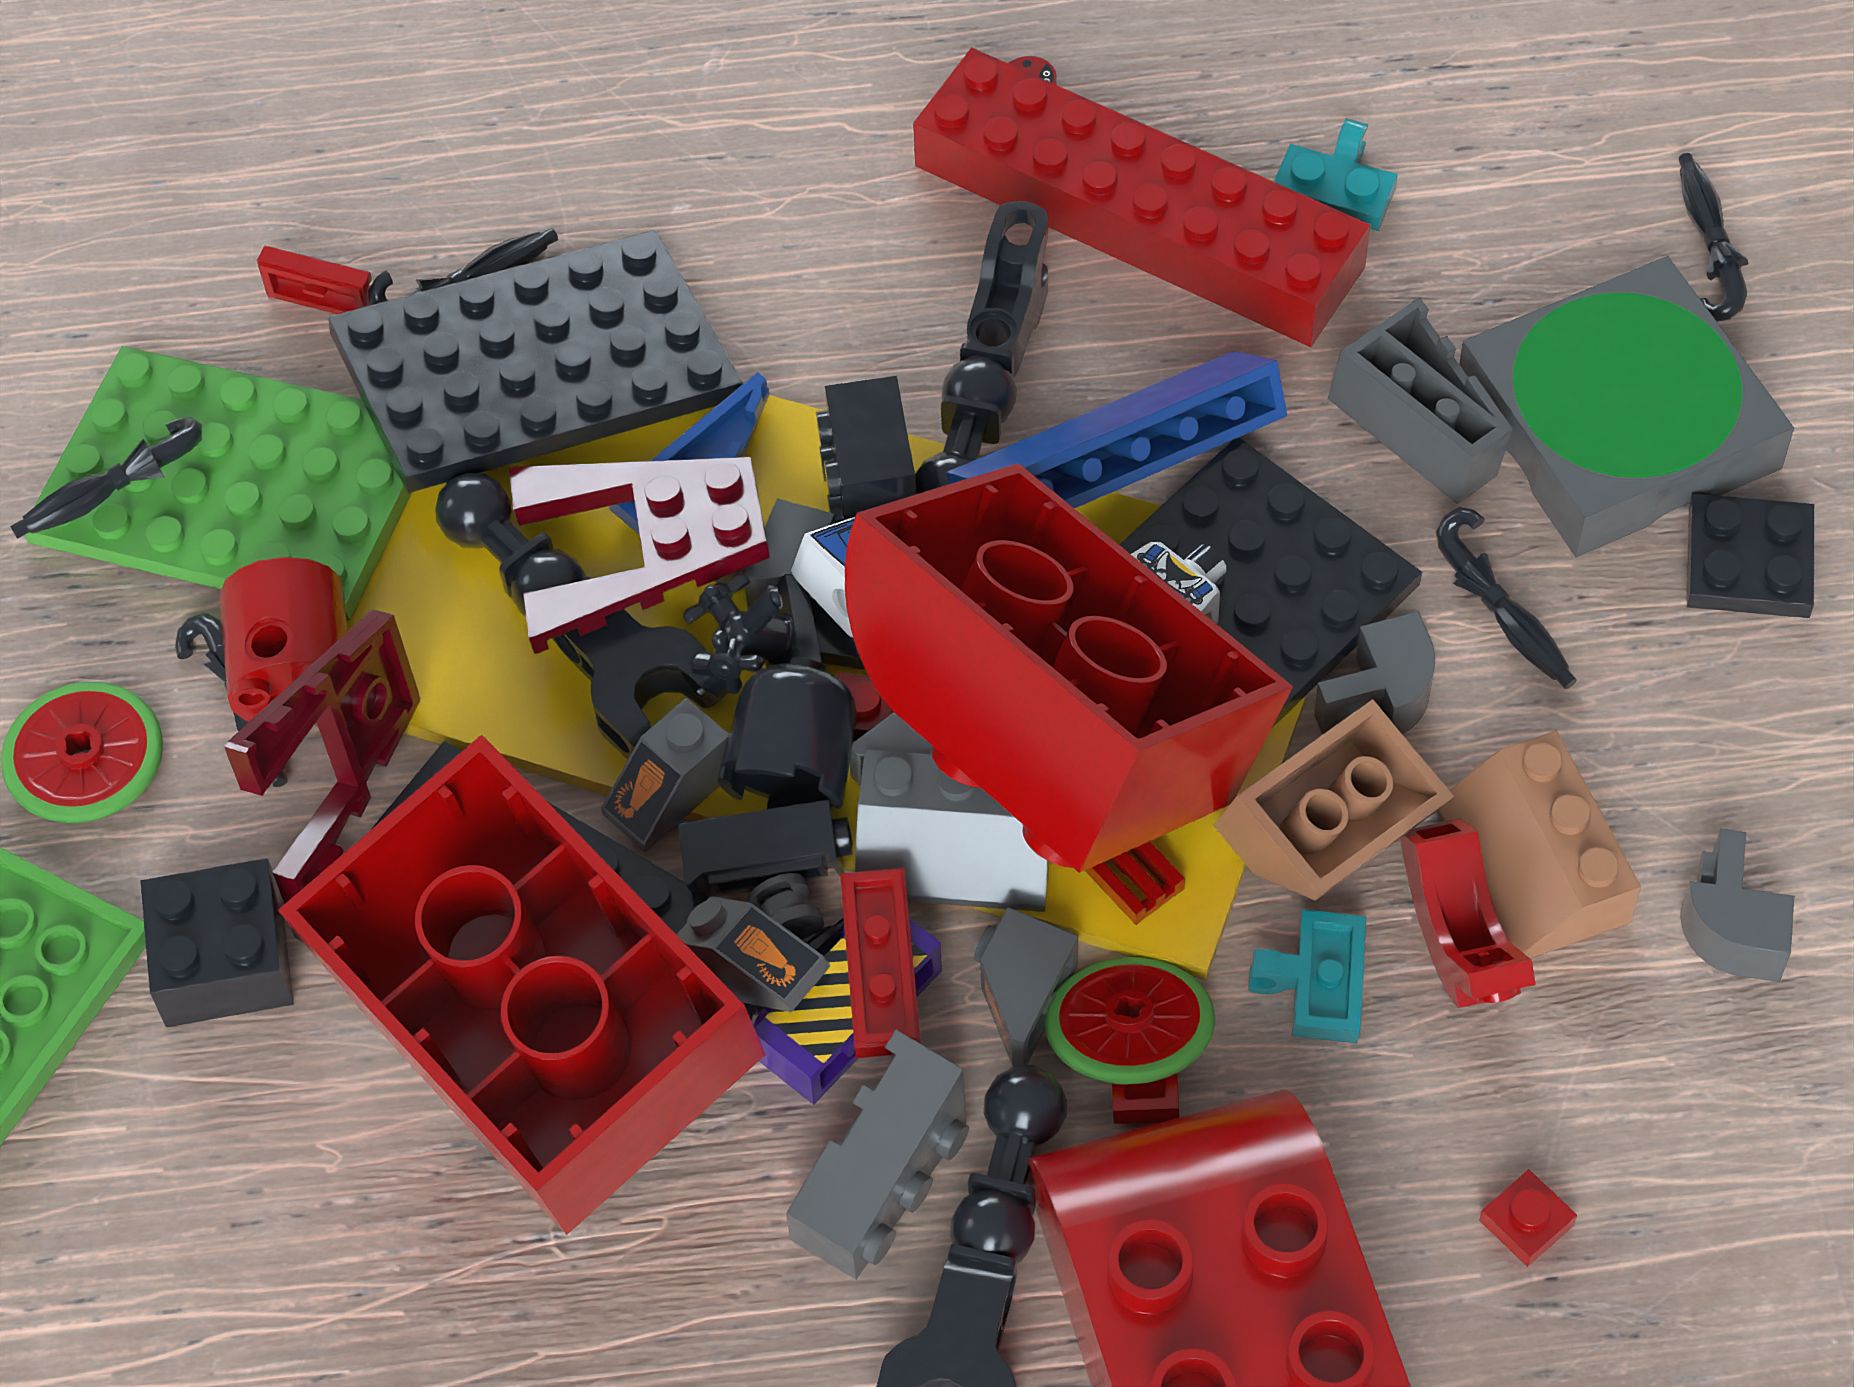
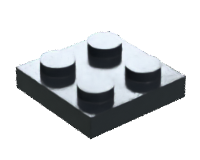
(1750, 555)

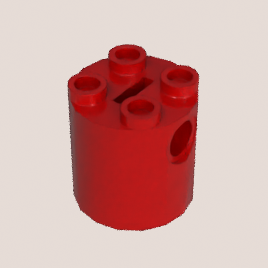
(276, 625)

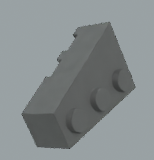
(1421, 403)
(882, 1159)

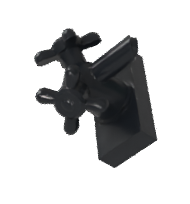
(768, 632)

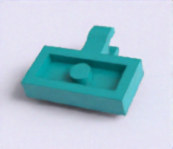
(1340, 178)
(1323, 974)

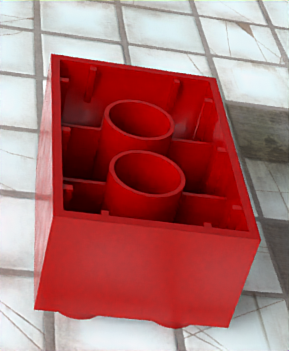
(1053, 666)
(525, 982)
(1213, 1255)

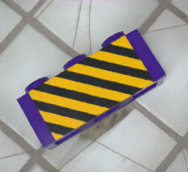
(817, 1039)

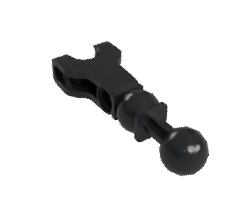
(1004, 312)
(621, 659)
(989, 1239)

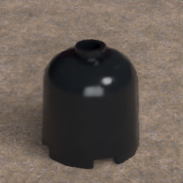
(791, 736)

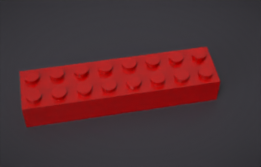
(1142, 196)

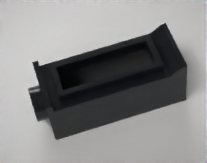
(758, 845)

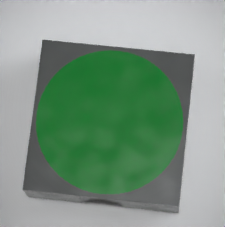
(1627, 404)

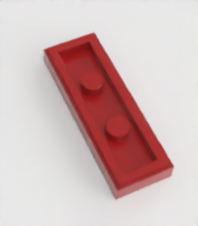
(879, 959)

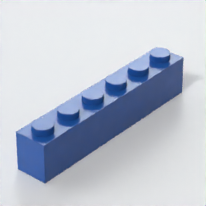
(1146, 429)

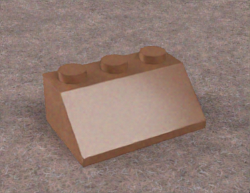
(1333, 805)
(1544, 847)

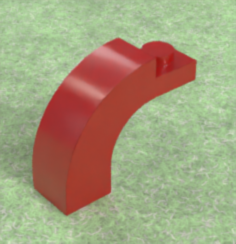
(1459, 916)

